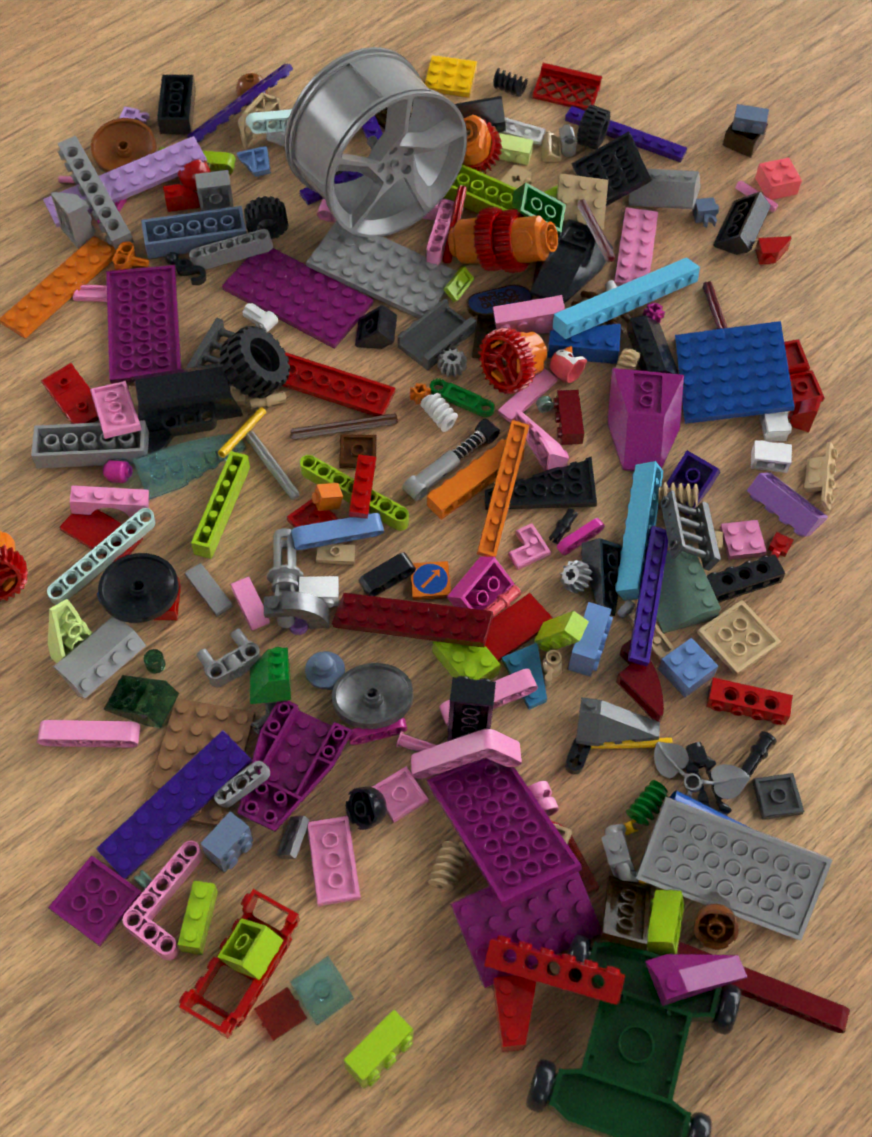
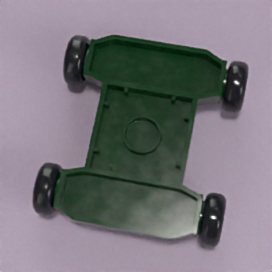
(631, 1054)

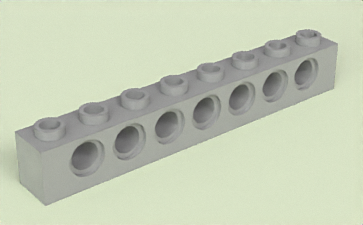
(94, 191)

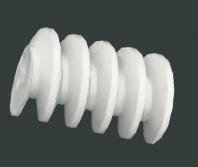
(439, 411)

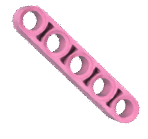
(506, 690)
(88, 733)

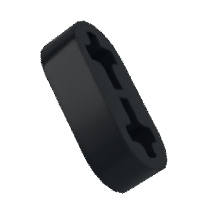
(582, 758)

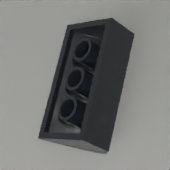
(489, 109)
(742, 224)
(649, 340)

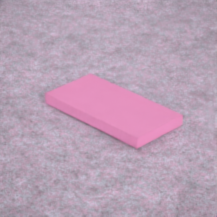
(115, 409)
(333, 861)

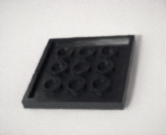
(619, 164)

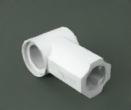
(262, 319)

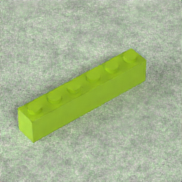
(220, 505)

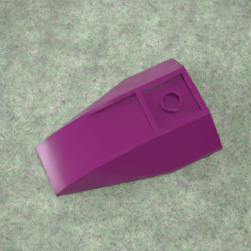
(299, 756)

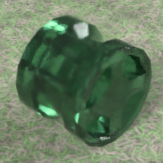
(154, 656)

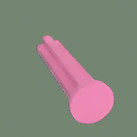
(413, 743)

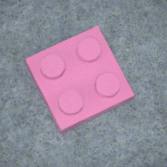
(743, 539)

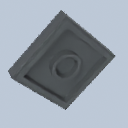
(778, 796)

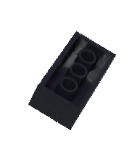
(176, 104)

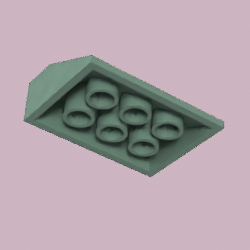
(685, 594)

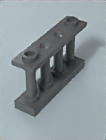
(209, 344)
(703, 526)

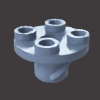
(324, 670)

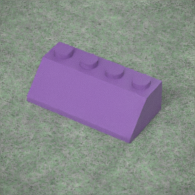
(786, 503)

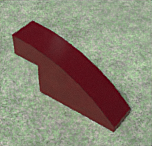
(642, 685)

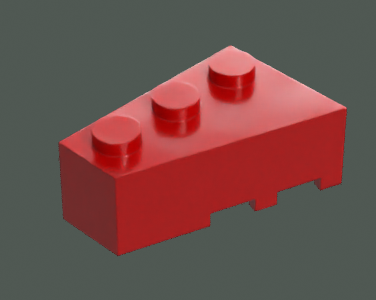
(513, 1009)

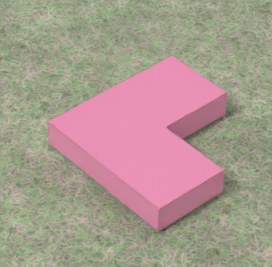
(532, 550)

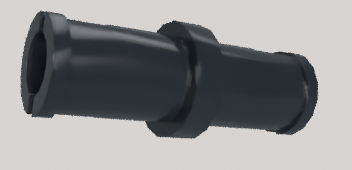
(563, 526)

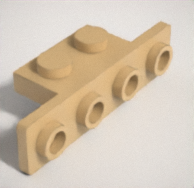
(820, 475)

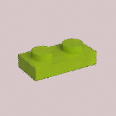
(458, 284)

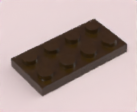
(626, 913)

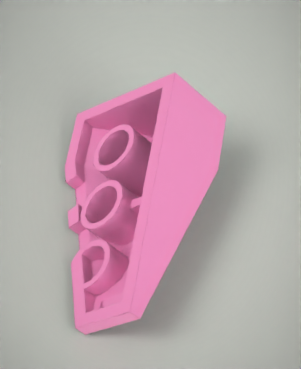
(544, 447)

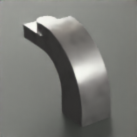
(298, 605)

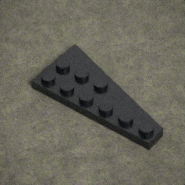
(554, 488)

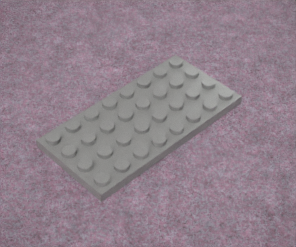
(381, 270)
(734, 867)

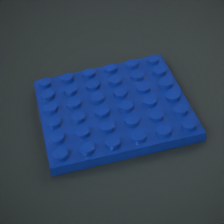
(734, 372)

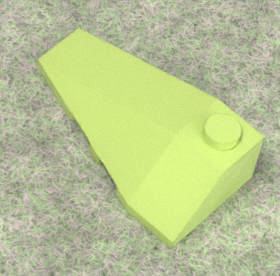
(65, 630)

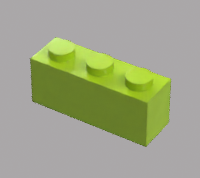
(561, 631)
(197, 917)
(665, 921)

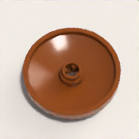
(121, 143)

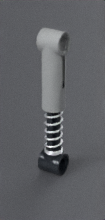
(419, 485)

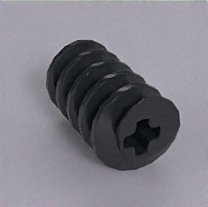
(508, 83)

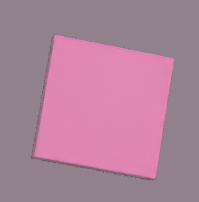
(401, 794)

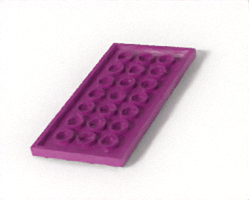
(299, 295)
(142, 322)
(503, 828)

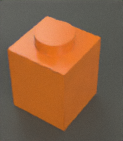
(327, 496)

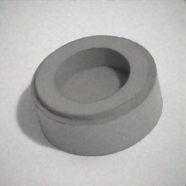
(626, 609)

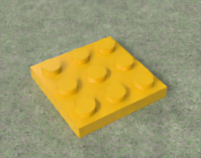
(451, 75)

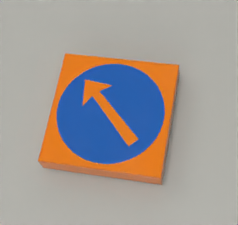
(430, 580)

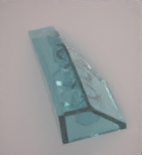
(178, 464)

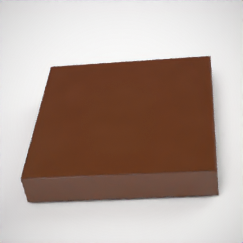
(353, 445)

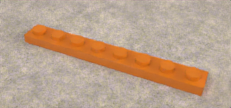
(503, 489)

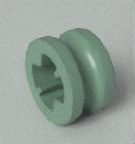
(544, 404)
(143, 879)

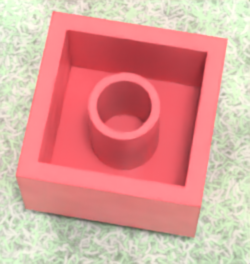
(778, 178)

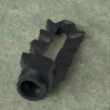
(697, 760)

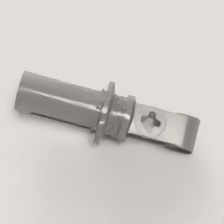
(284, 576)

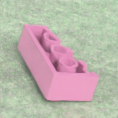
(529, 315)

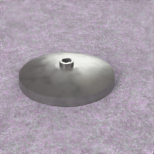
(372, 695)

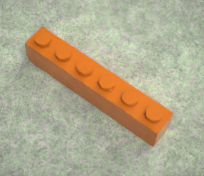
(466, 482)

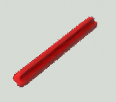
(456, 215)

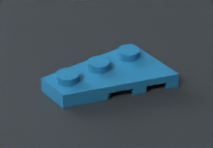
(528, 659)

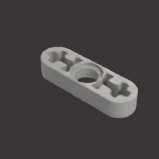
(250, 785)

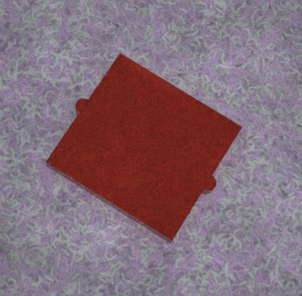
(280, 1013)

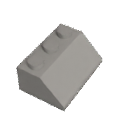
(73, 217)

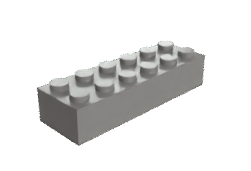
(84, 445)

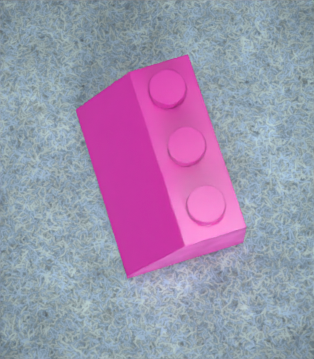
(481, 585)

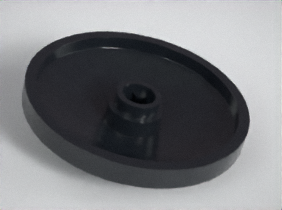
(138, 587)

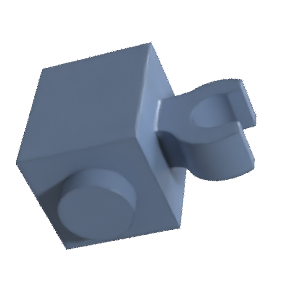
(705, 211)

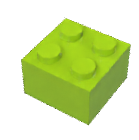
(250, 948)

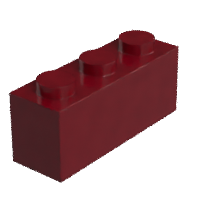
(569, 417)

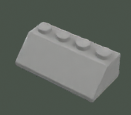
(668, 190)
(99, 656)

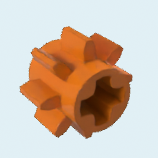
(419, 392)

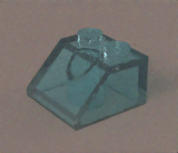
(322, 990)

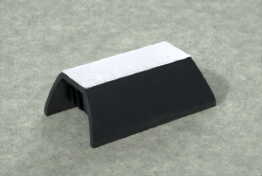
(185, 397)

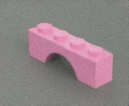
(88, 499)

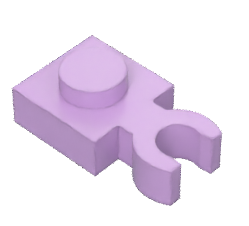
(135, 114)

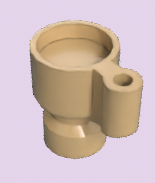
(551, 666)

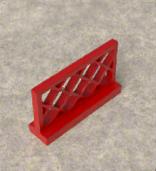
(570, 78)

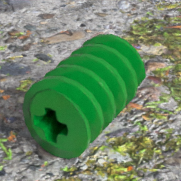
(648, 803)

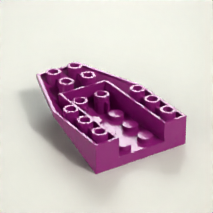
(644, 415)

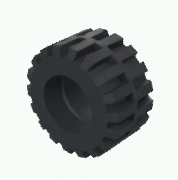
(593, 127)
(266, 214)

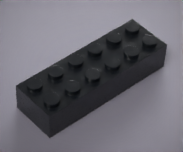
(470, 706)

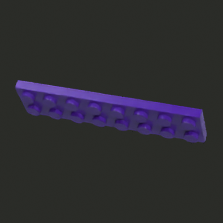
(173, 805)

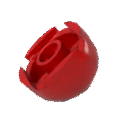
(187, 176)

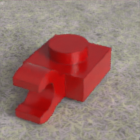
(780, 545)

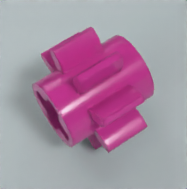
(654, 312)

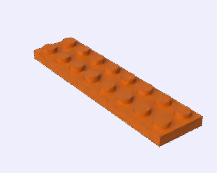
(58, 287)

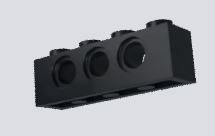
(769, 565)

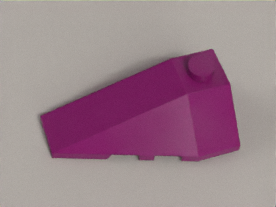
(688, 975)

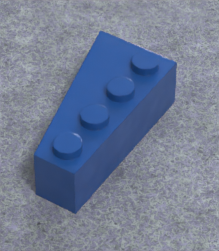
(595, 344)

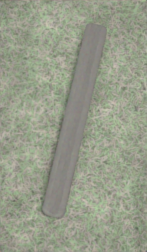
(272, 465)

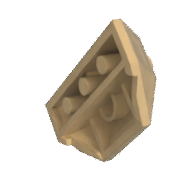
(262, 103)

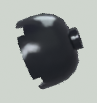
(366, 807)

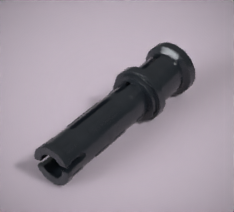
(758, 752)

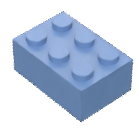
(587, 652)

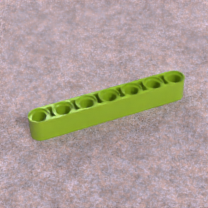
(377, 503)

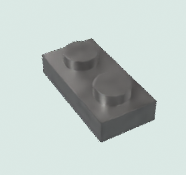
(293, 837)

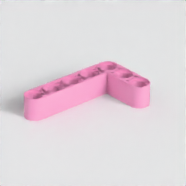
(442, 215)
(464, 750)
(160, 898)

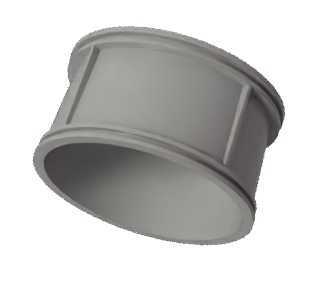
(408, 164)

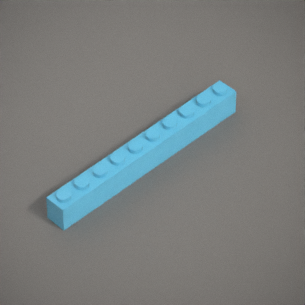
(625, 298)

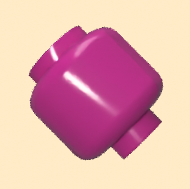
(117, 470)

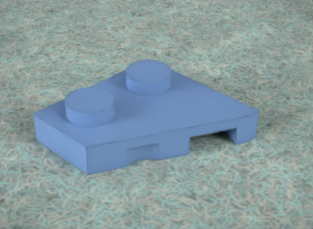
(256, 160)

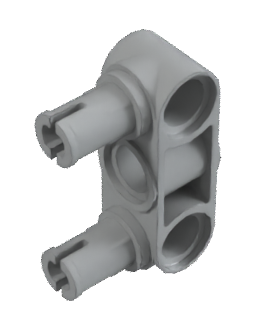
(233, 663)

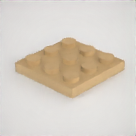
(593, 190)
(739, 637)

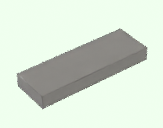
(208, 589)

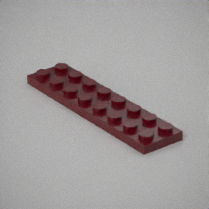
(413, 619)

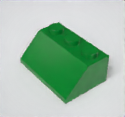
(534, 202)
(271, 677)

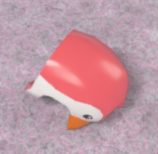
(566, 366)

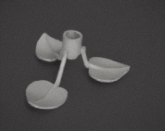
(727, 779)

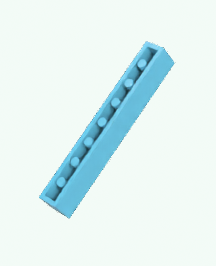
(640, 518)

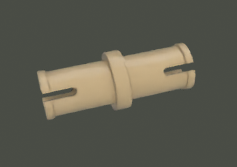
(272, 399)

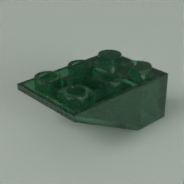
(142, 700)

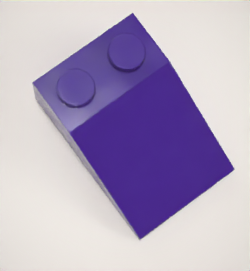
(694, 471)

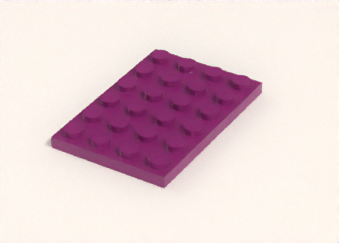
(542, 918)

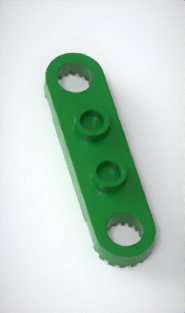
(462, 398)

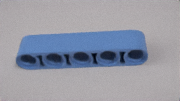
(337, 531)

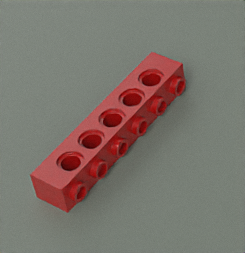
(497, 959)

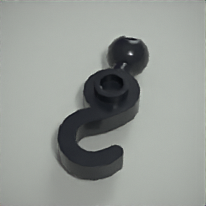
(185, 268)

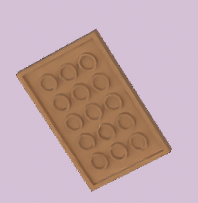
(187, 733)

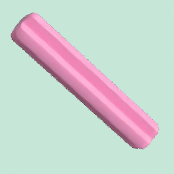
(748, 190)

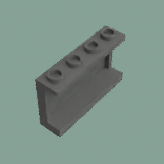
(434, 333)

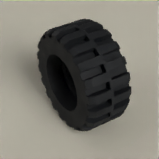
(254, 362)

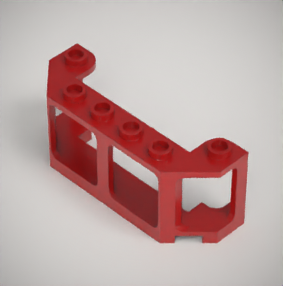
(237, 1018)

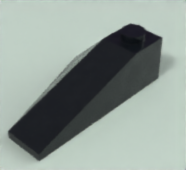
(603, 561)

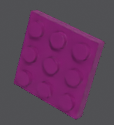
(95, 900)

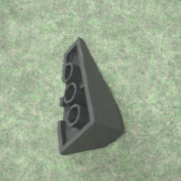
(606, 722)

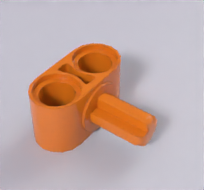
(126, 258)

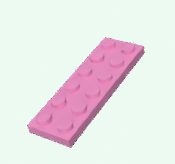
(636, 245)

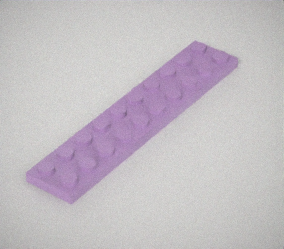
(141, 173)

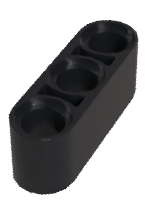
(387, 574)

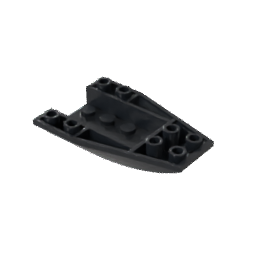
(570, 265)

